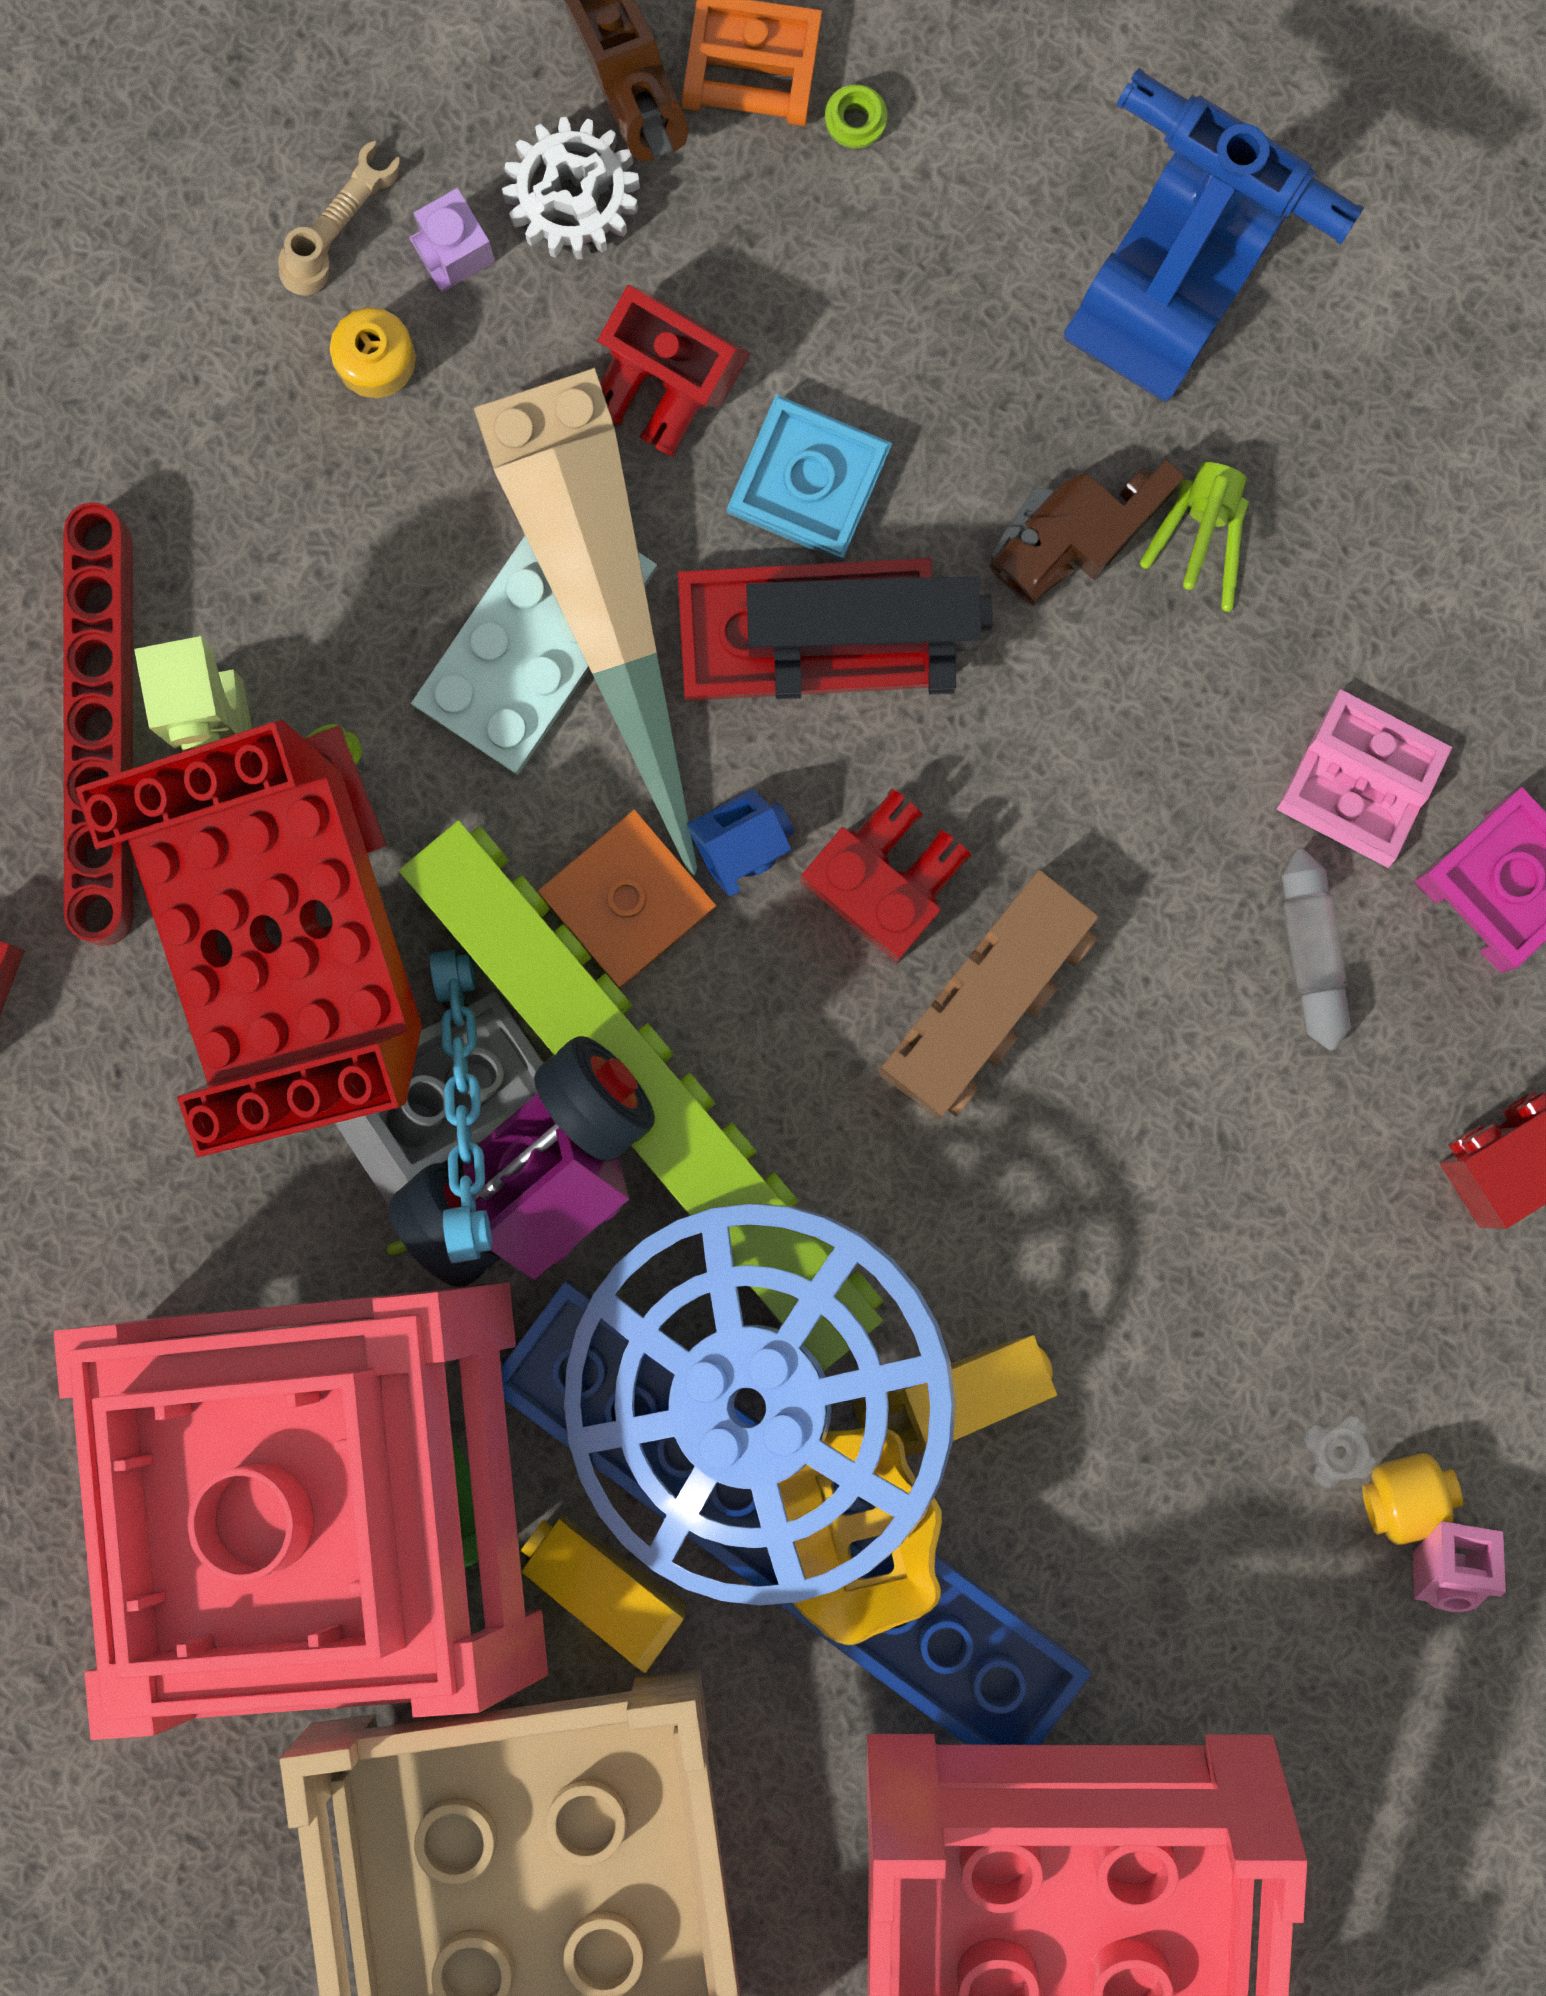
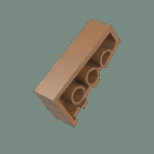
(989, 995)

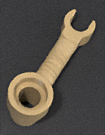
(310, 272)

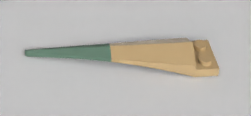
(569, 493)

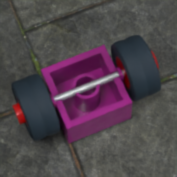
(546, 1169)

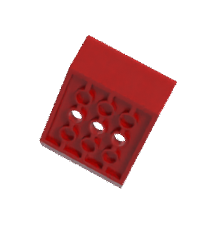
(286, 1029)

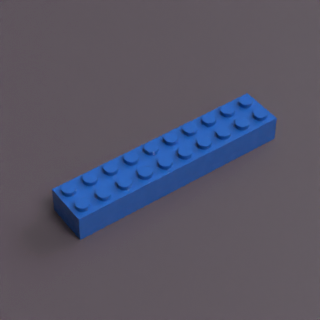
(961, 1664)

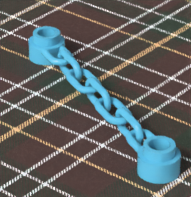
(465, 1229)

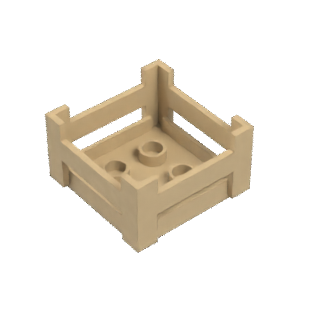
(518, 1849)

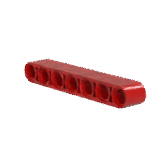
(87, 695)

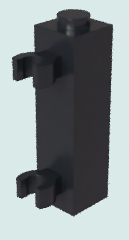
(867, 618)

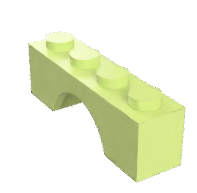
(188, 697)

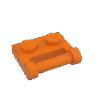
(757, 39)

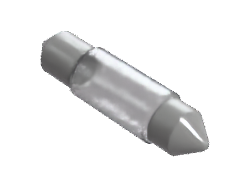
(1316, 949)

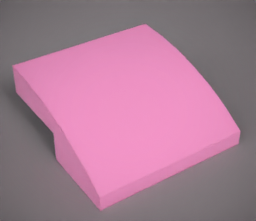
(1364, 778)

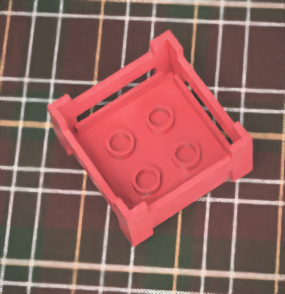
(289, 1510)
(1079, 1868)

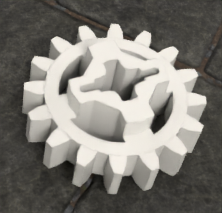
(551, 202)

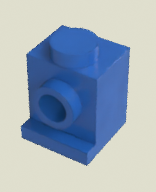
(741, 838)

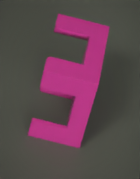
(1498, 880)

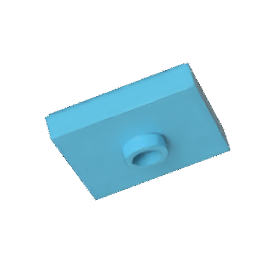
(809, 478)

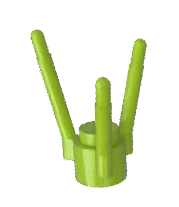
(1213, 500)

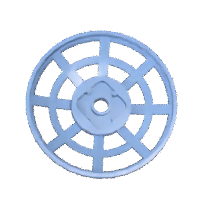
(794, 1394)

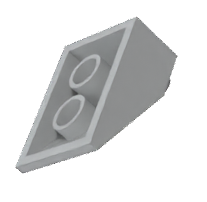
(408, 1138)

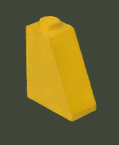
(985, 1388)
(603, 1590)

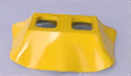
(876, 1602)

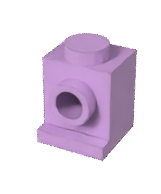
(451, 240)

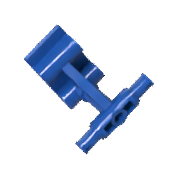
(1194, 237)

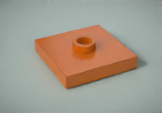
(627, 899)

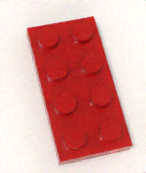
(717, 635)

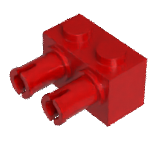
(664, 342)
(869, 894)

